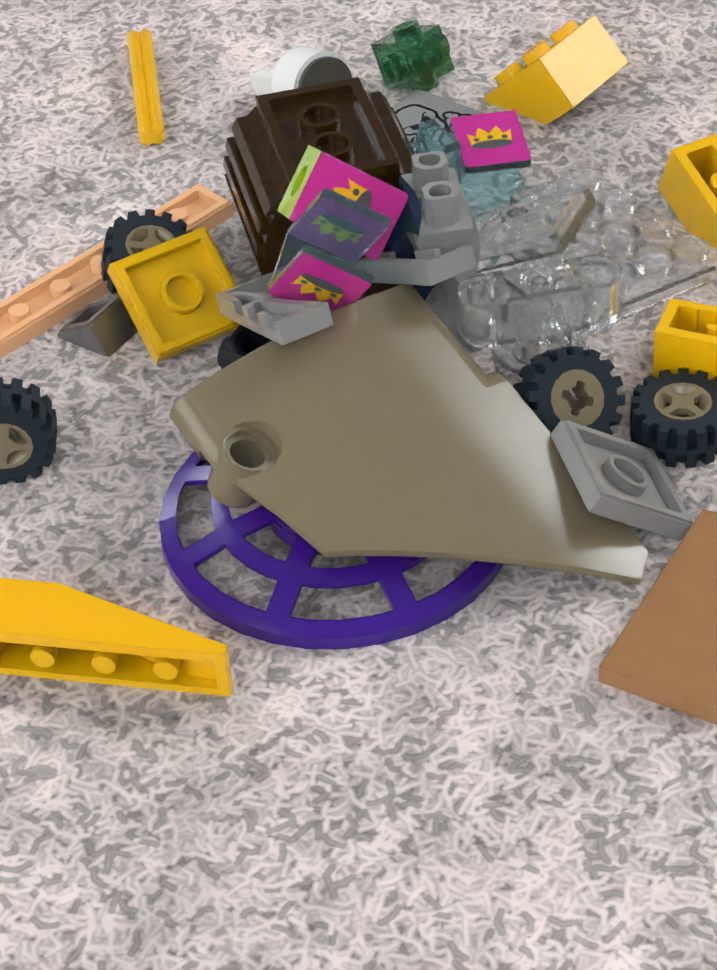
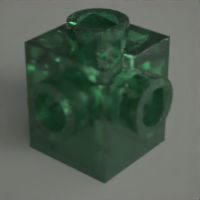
(413, 56)

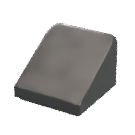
(100, 327)

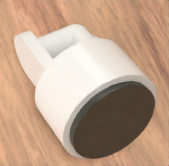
(301, 68)

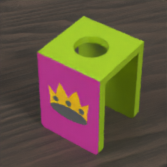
(321, 171)

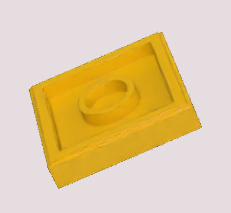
(173, 293)

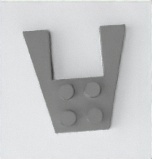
(293, 319)

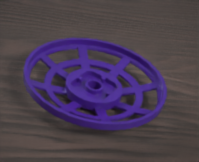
(276, 623)

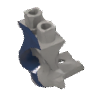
(435, 218)

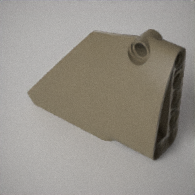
(397, 448)

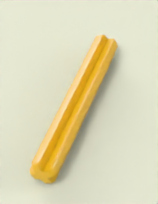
(146, 88)

